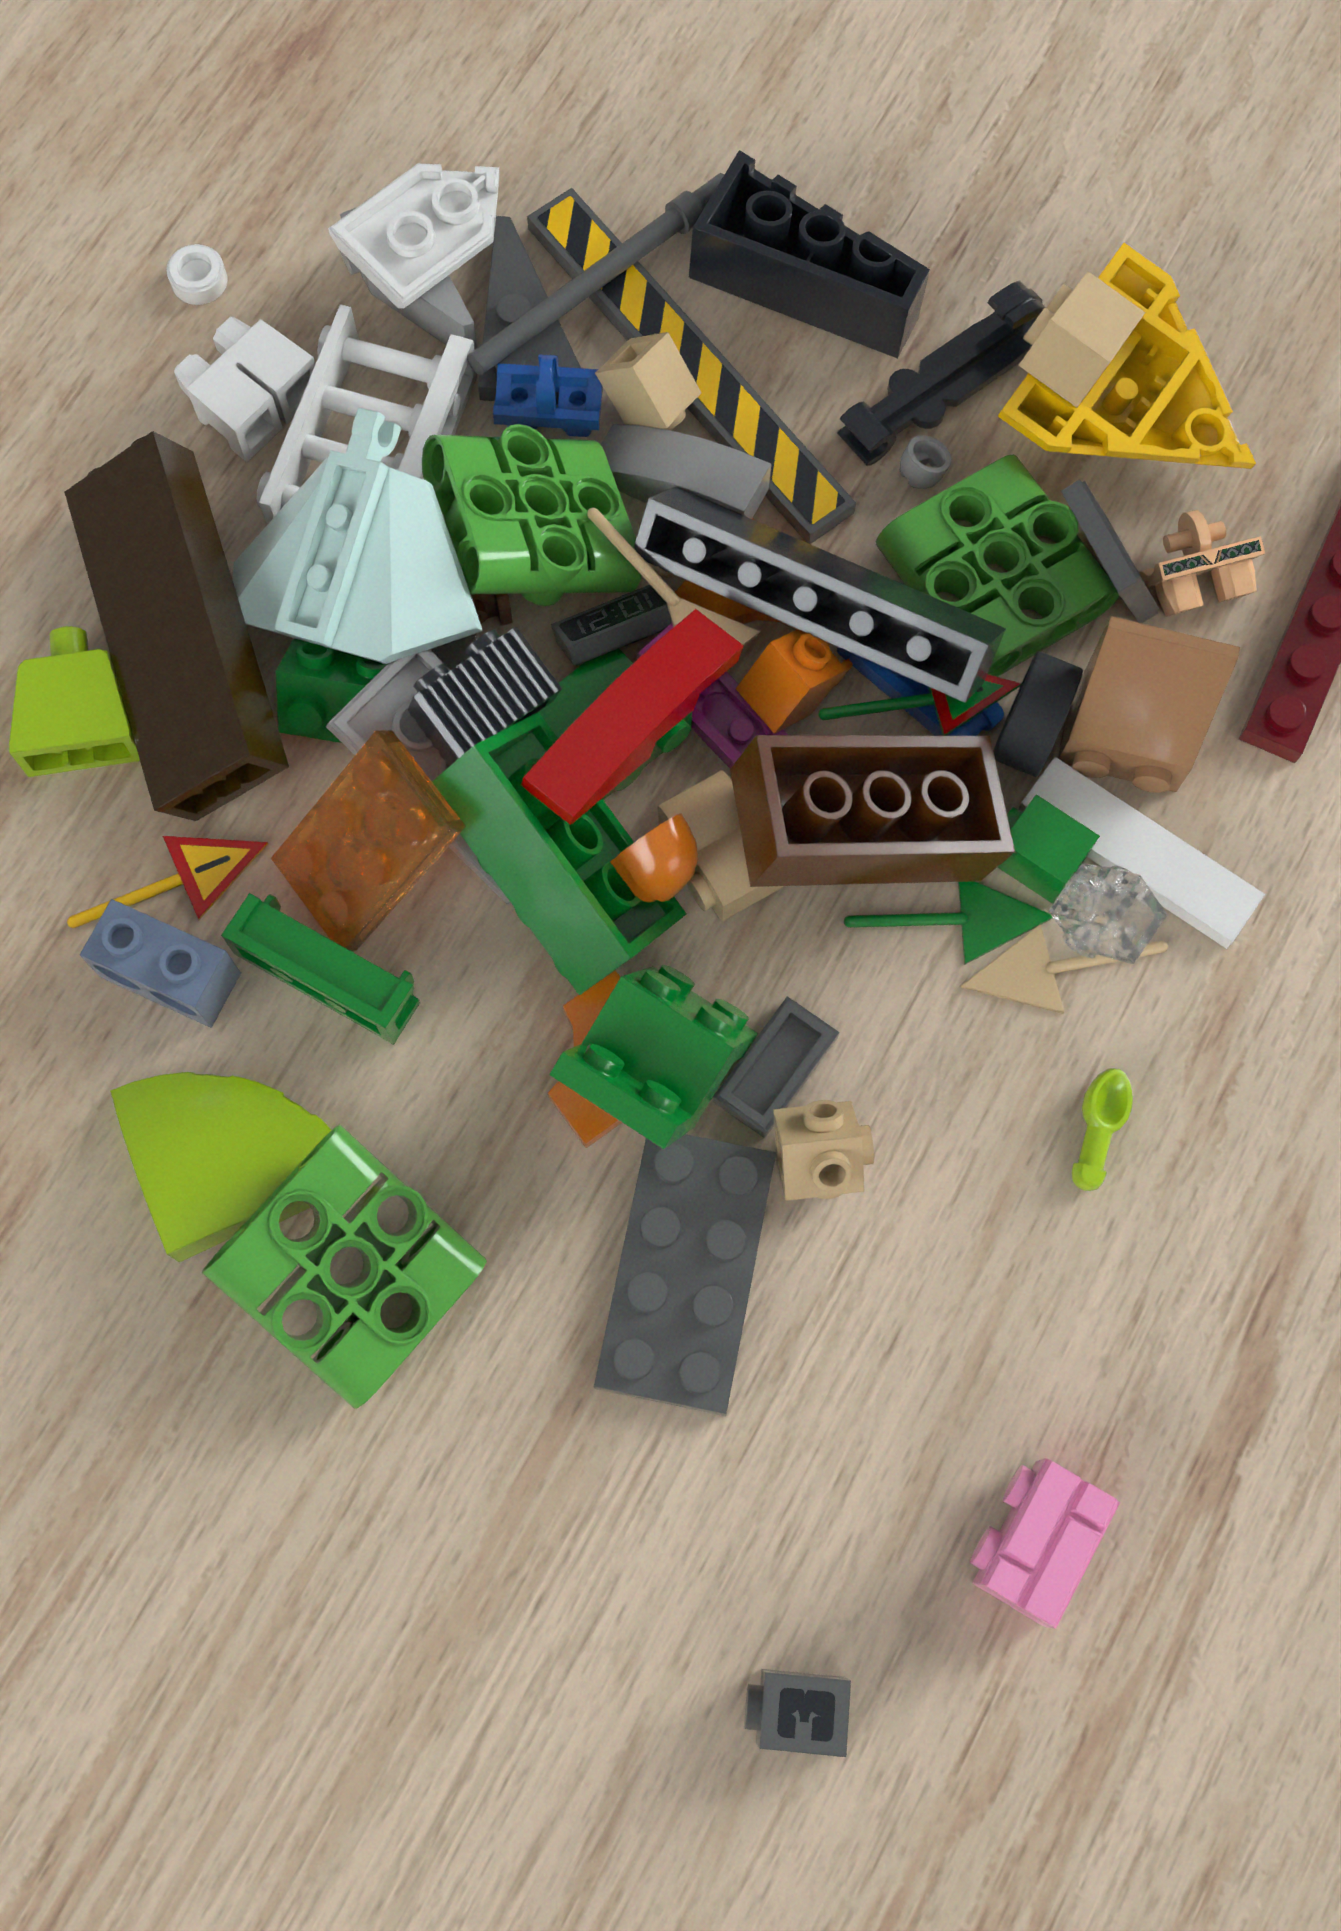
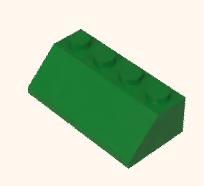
(546, 867)

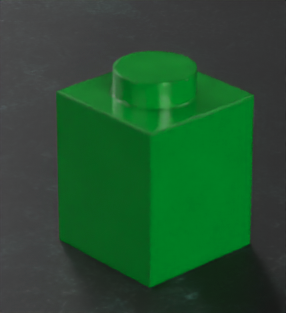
(1046, 847)

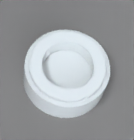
(197, 274)

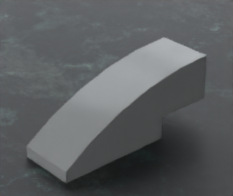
(658, 459)

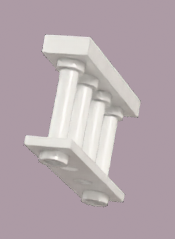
(449, 386)

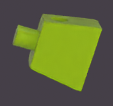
(69, 710)

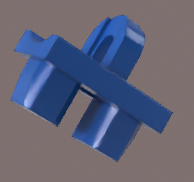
(528, 397)

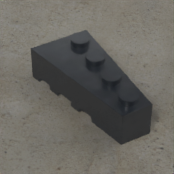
(804, 261)

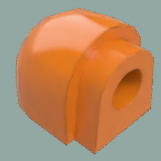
(659, 861)

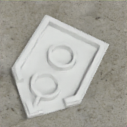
(420, 228)

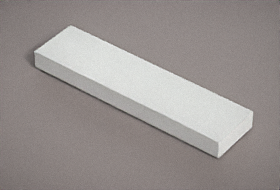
(1175, 872)

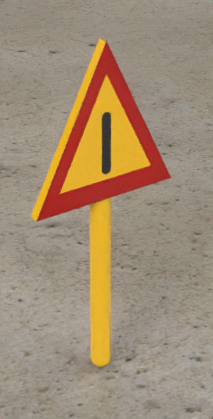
(203, 867)

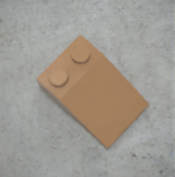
(1145, 704)

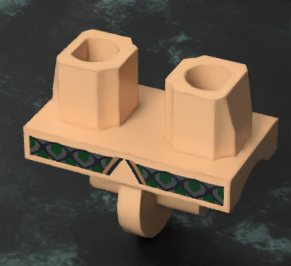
(1229, 565)

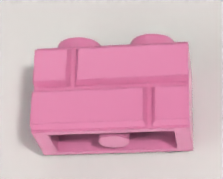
(1043, 1541)

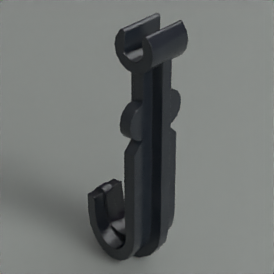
(945, 375)

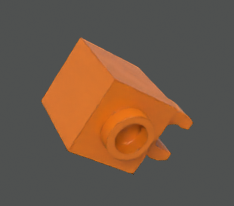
(791, 679)

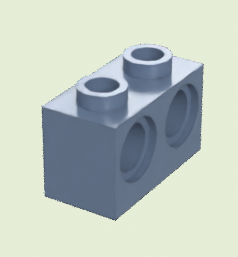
(161, 963)

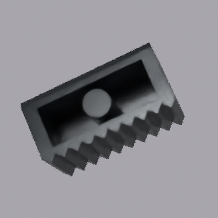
(483, 695)

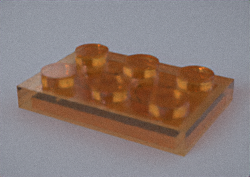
(367, 840)

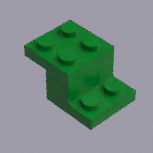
(656, 1053)

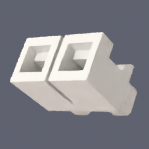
(248, 385)

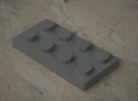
(686, 1273)

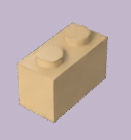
(1078, 337)

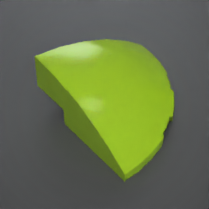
(211, 1152)

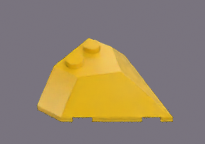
(1151, 399)

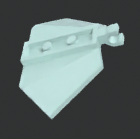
(359, 558)

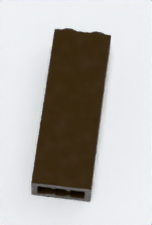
(175, 629)

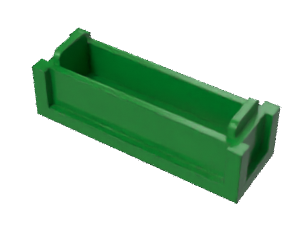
(321, 968)

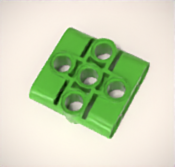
(522, 511)
(1006, 516)
(358, 1346)

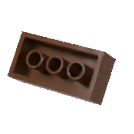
(870, 809)

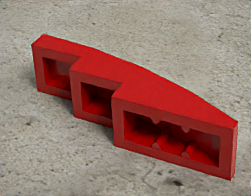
(630, 716)

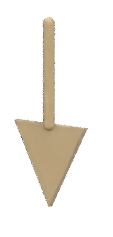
(1027, 973)

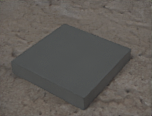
(1110, 551)

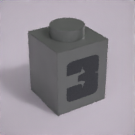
(799, 1712)

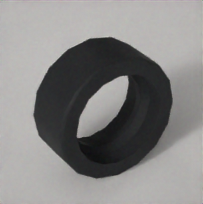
(1037, 713)

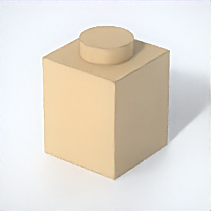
(649, 382)

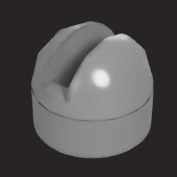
(919, 453)

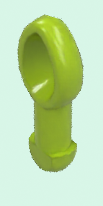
(1105, 1111)

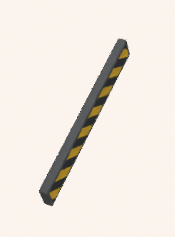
(727, 402)

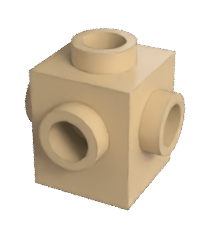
(821, 1150)

